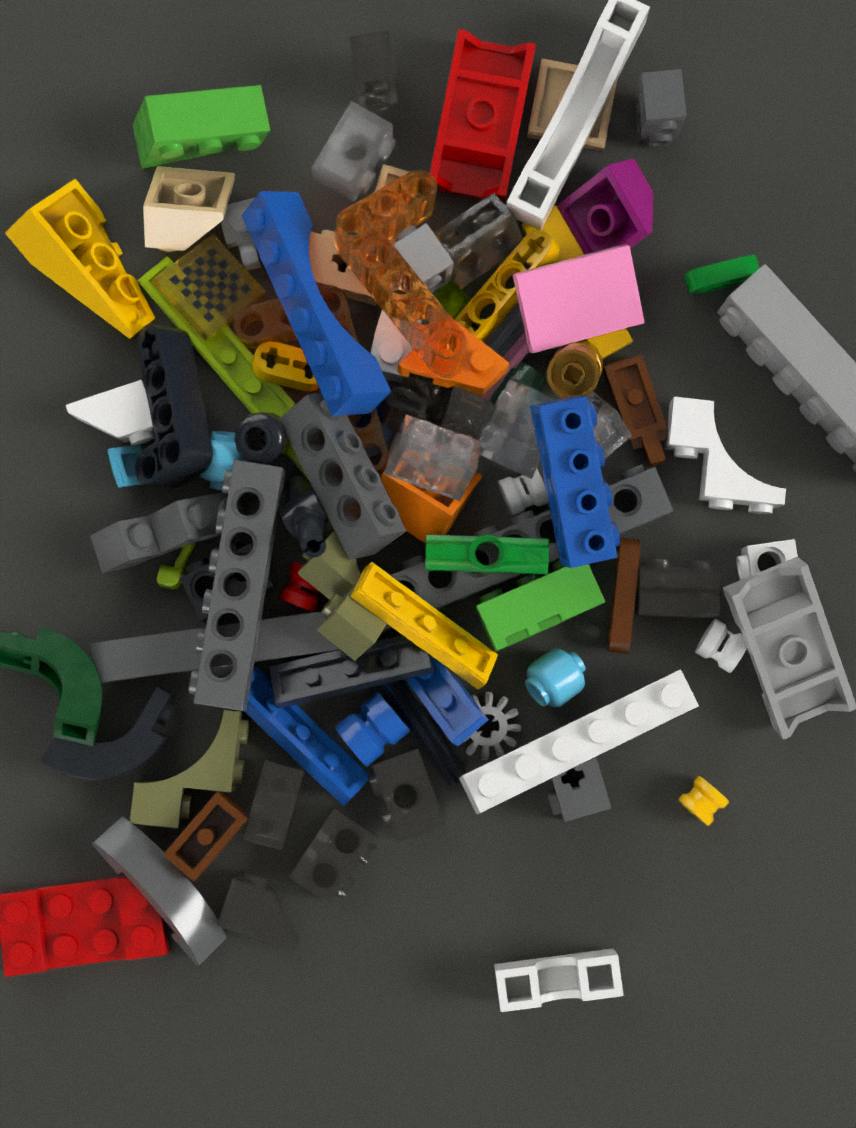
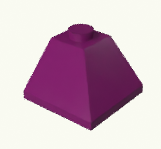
(610, 208)

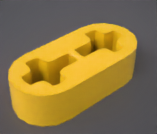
(288, 367)

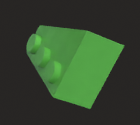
(199, 124)
(537, 604)

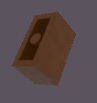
(207, 835)

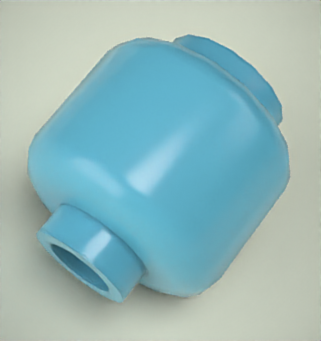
(223, 457)
(555, 677)

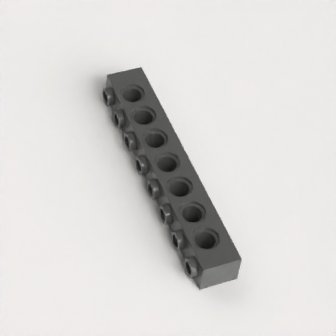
(649, 505)

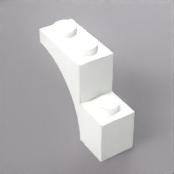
(693, 431)

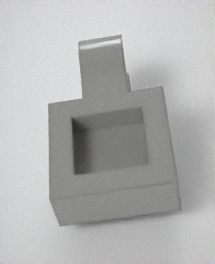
(238, 235)

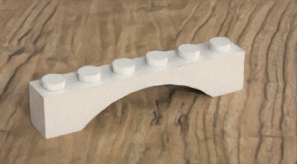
(577, 112)
(578, 742)

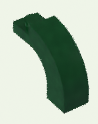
(67, 671)

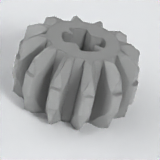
(498, 735)

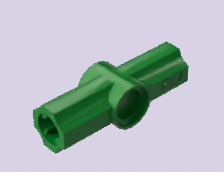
(514, 554)

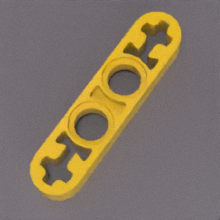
(494, 289)

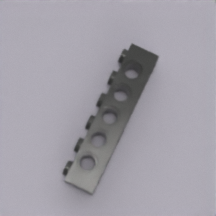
(266, 484)

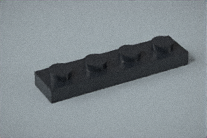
(338, 673)

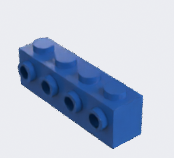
(574, 480)

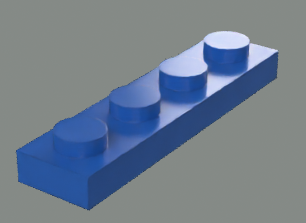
(305, 741)

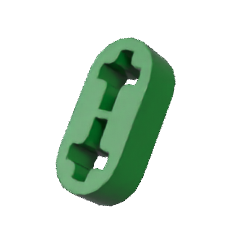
(721, 274)

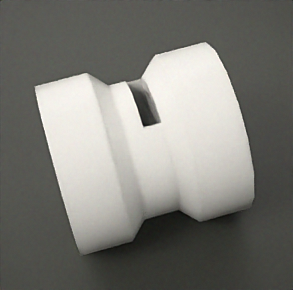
(515, 495)
(730, 650)

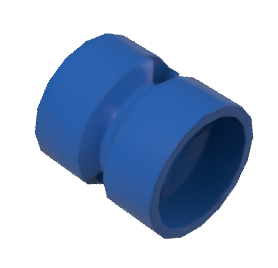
(372, 729)

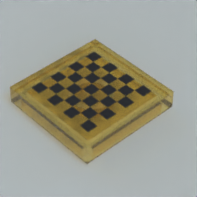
(208, 287)

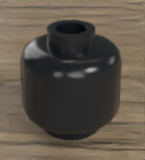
(250, 438)

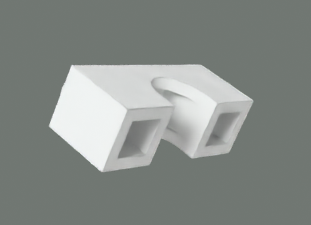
(545, 979)

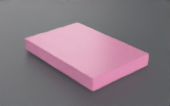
(578, 298)

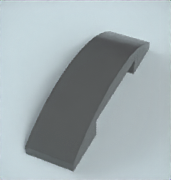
(163, 886)

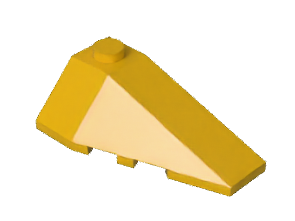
(70, 246)

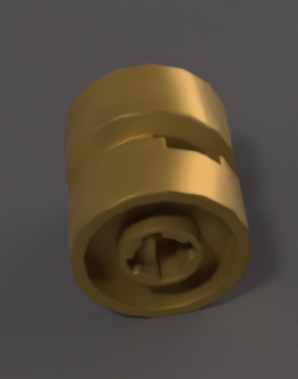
(575, 369)

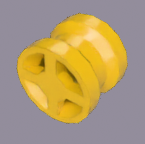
(703, 800)

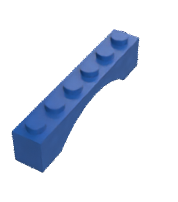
(342, 367)

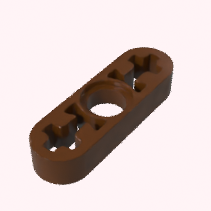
(623, 595)

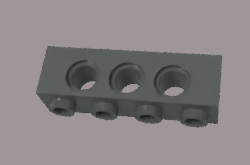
(342, 477)

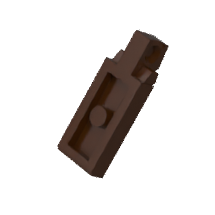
(638, 407)

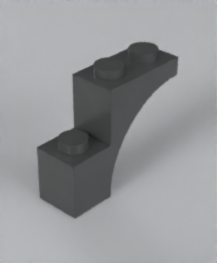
(168, 529)

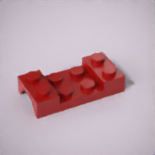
(481, 117)
(78, 926)

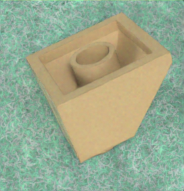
(184, 206)

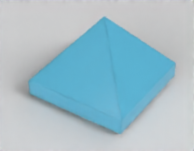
(123, 464)

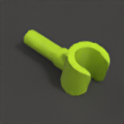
(170, 576)

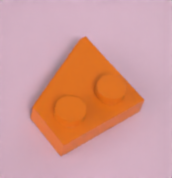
(480, 370)

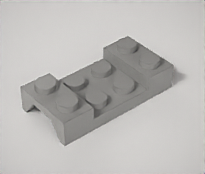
(790, 645)

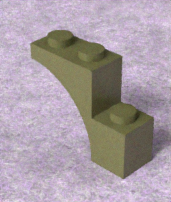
(335, 576)
(219, 769)

